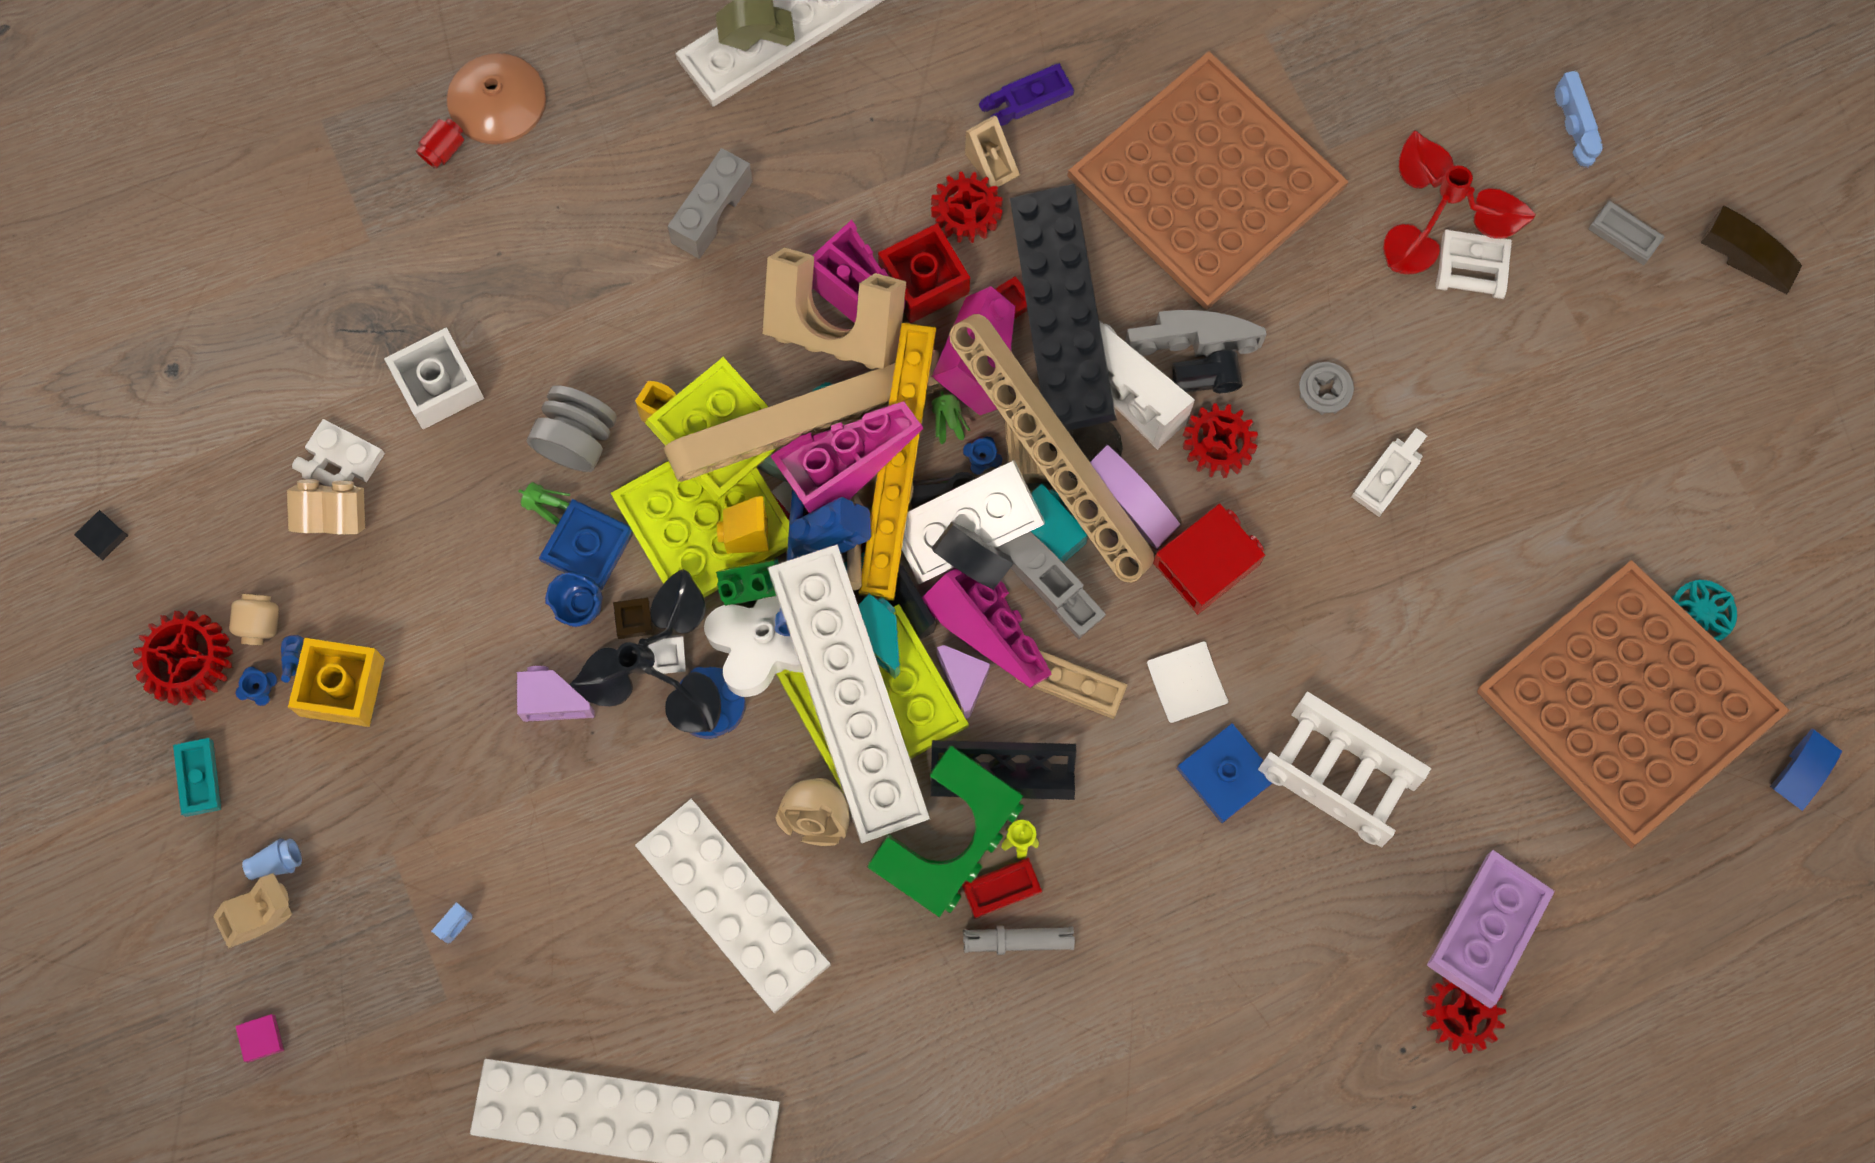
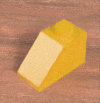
(744, 527)

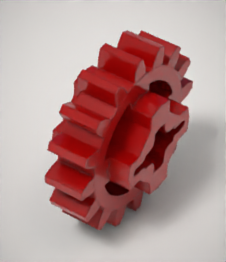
(971, 193)
(1217, 455)
(1464, 1027)

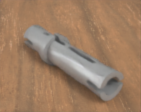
(1018, 939)

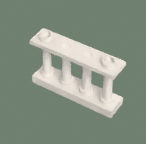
(1369, 747)

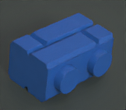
(831, 525)

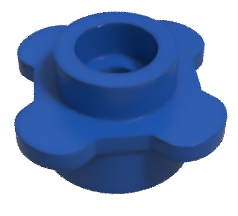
(984, 445)
(249, 679)

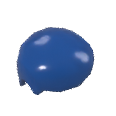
(574, 599)

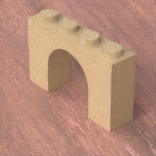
(794, 318)

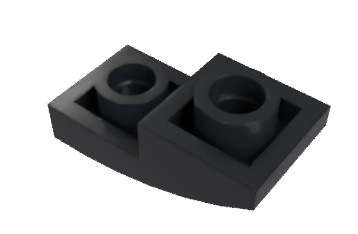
(971, 556)

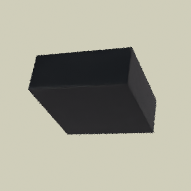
(100, 535)

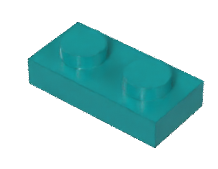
(197, 777)

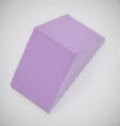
(964, 675)

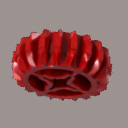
(185, 632)

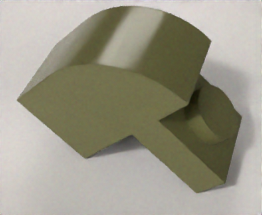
(748, 21)

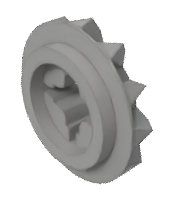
(1322, 374)

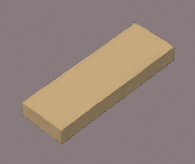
(1082, 686)

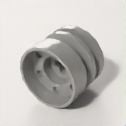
(572, 428)

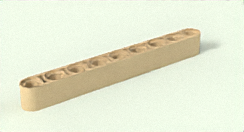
(784, 422)
(1051, 430)

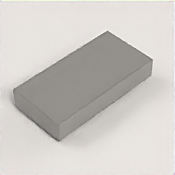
(1626, 232)

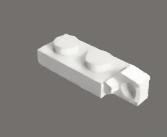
(1390, 473)

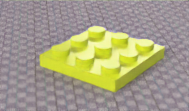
(706, 402)

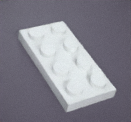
(992, 506)

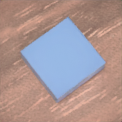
(452, 923)

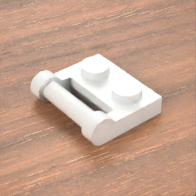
(1476, 254)

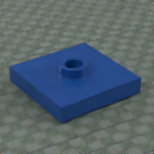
(1225, 773)

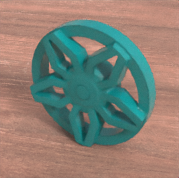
(1705, 610)

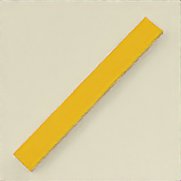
(896, 477)

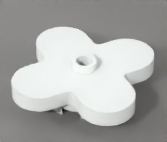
(752, 645)

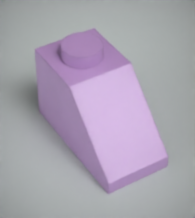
(547, 696)

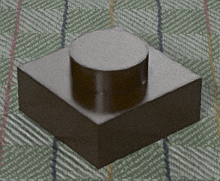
(633, 618)

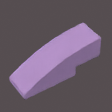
(1136, 498)

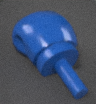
(290, 654)

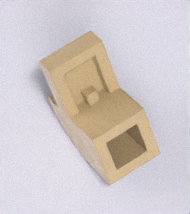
(253, 912)

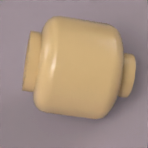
(254, 618)

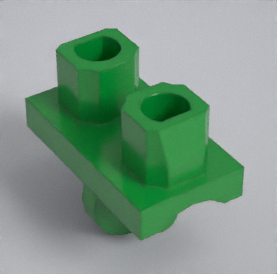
(746, 582)

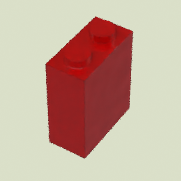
(1209, 558)

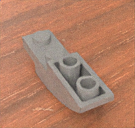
(1204, 330)
(1053, 583)

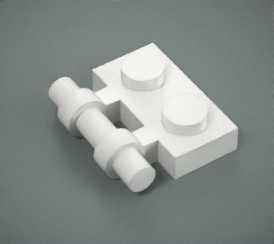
(340, 449)

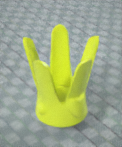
(1020, 835)

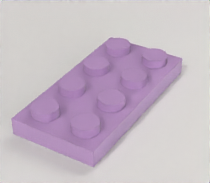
(1491, 929)

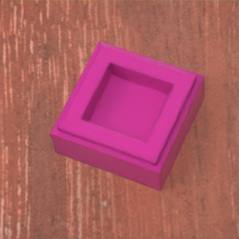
(259, 1038)

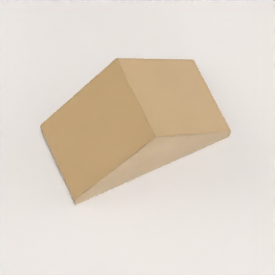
(990, 152)

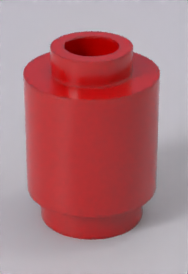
(440, 142)

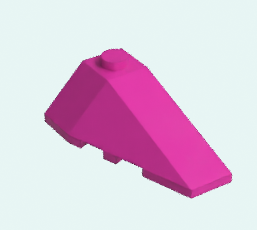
(846, 456)
(987, 624)

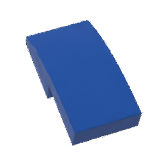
(1808, 770)

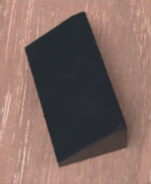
(912, 605)

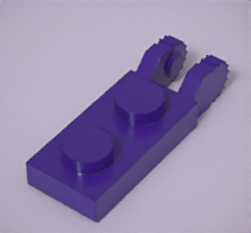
(1029, 94)

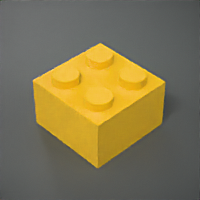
(336, 682)

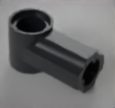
(1216, 372)
(932, 488)

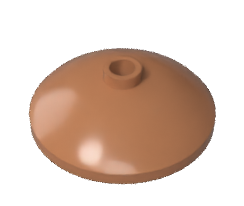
(499, 113)

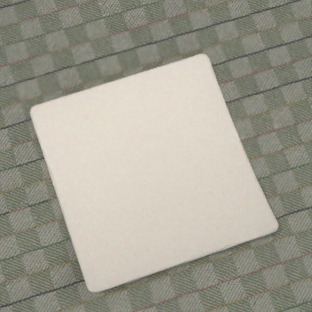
(1187, 682)

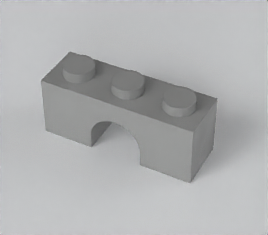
(697, 218)

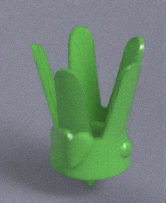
(947, 409)
(536, 495)

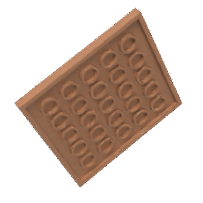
(1207, 180)
(1632, 703)

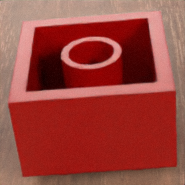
(930, 271)

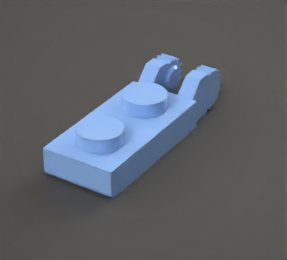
(1579, 118)

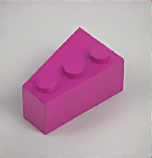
(841, 267)
(952, 370)

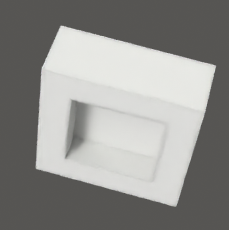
(669, 654)

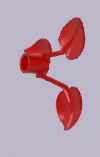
(1428, 163)

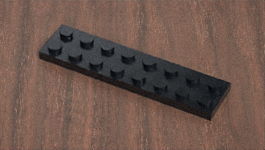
(1062, 307)

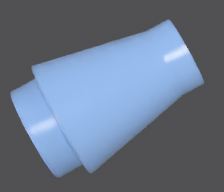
(277, 858)

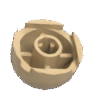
(816, 811)

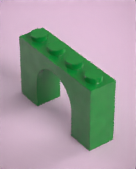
(937, 882)

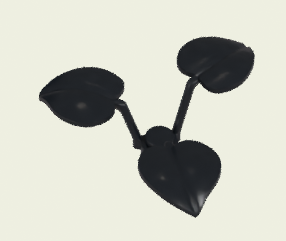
(605, 678)

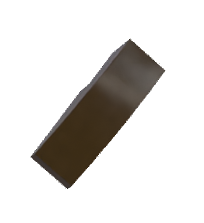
(1752, 249)

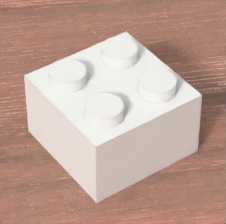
(434, 378)

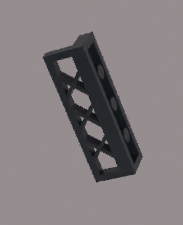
(1033, 779)

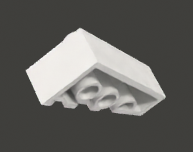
(1143, 392)

